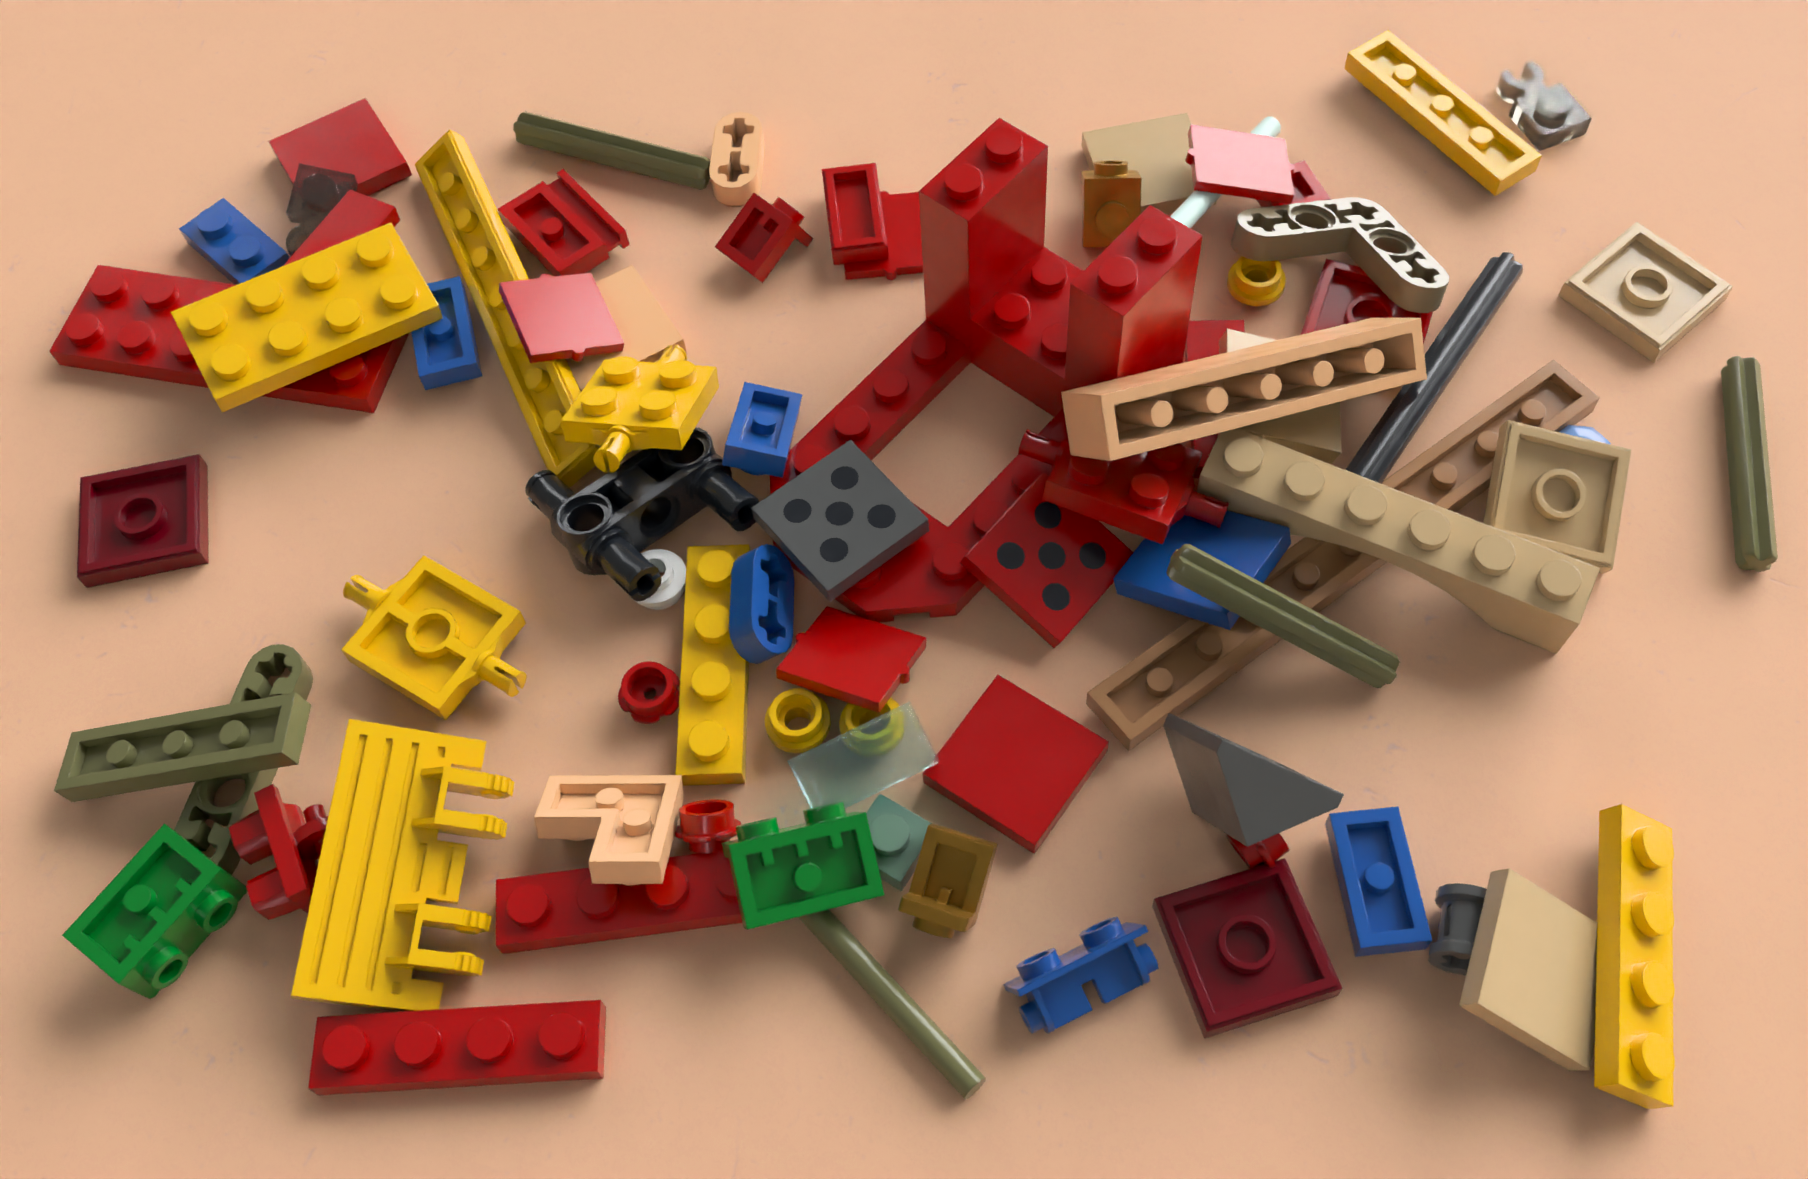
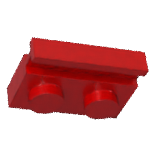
(563, 226)

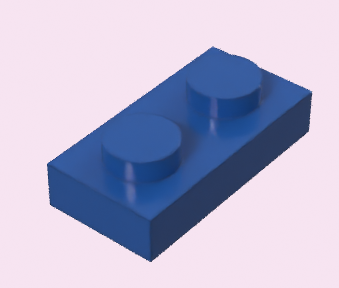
(233, 243)
(447, 347)
(762, 430)
(1377, 882)

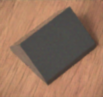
(1240, 788)

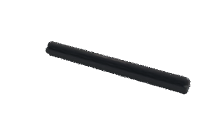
(1442, 362)

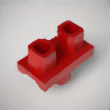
(296, 846)

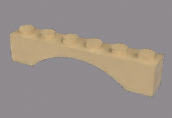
(1496, 574)

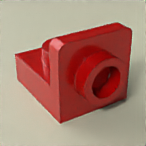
(762, 235)

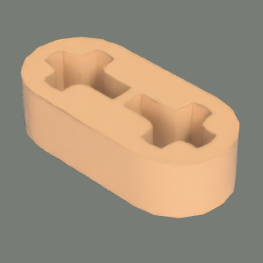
(727, 158)

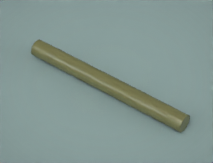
(895, 1002)

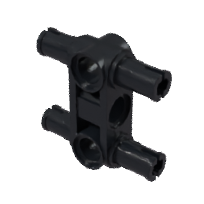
(638, 505)

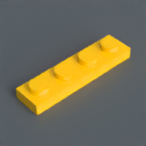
(1442, 112)
(712, 674)
(1634, 959)

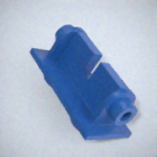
(1055, 981)

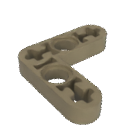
(1350, 226)

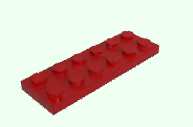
(129, 330)

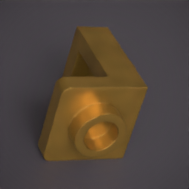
(1109, 201)
(948, 881)

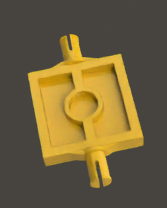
(640, 406)
(434, 636)

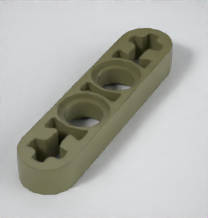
(200, 803)

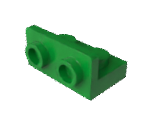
(803, 865)
(156, 913)

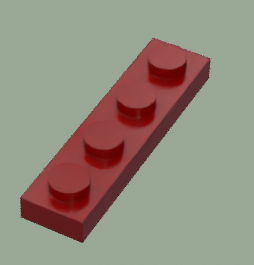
(570, 910)
(458, 1047)

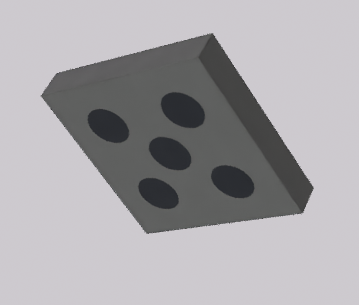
(840, 520)

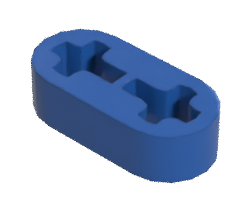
(761, 604)

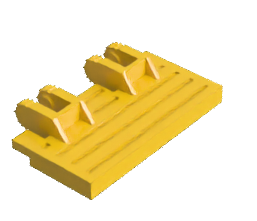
(385, 863)

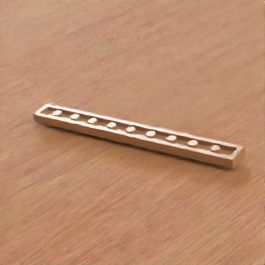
(1318, 572)

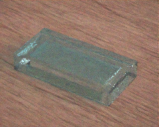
(865, 759)

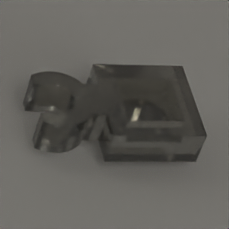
(1540, 112)
(313, 198)

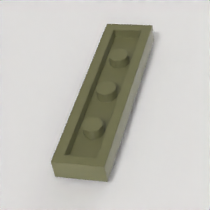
(184, 747)

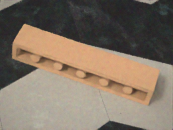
(1242, 387)

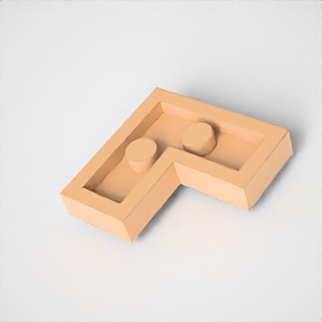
(626, 816)

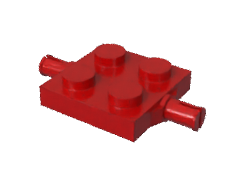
(1131, 493)

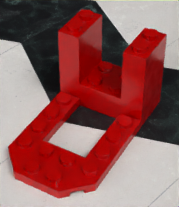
(1019, 318)

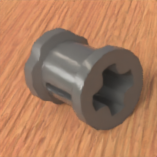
(1458, 926)

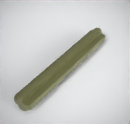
(612, 150)
(1748, 465)
(1282, 616)

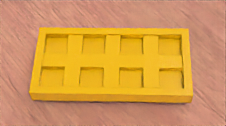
(306, 316)

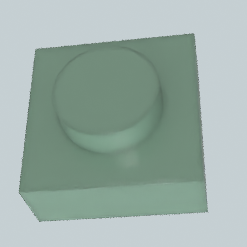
(896, 840)

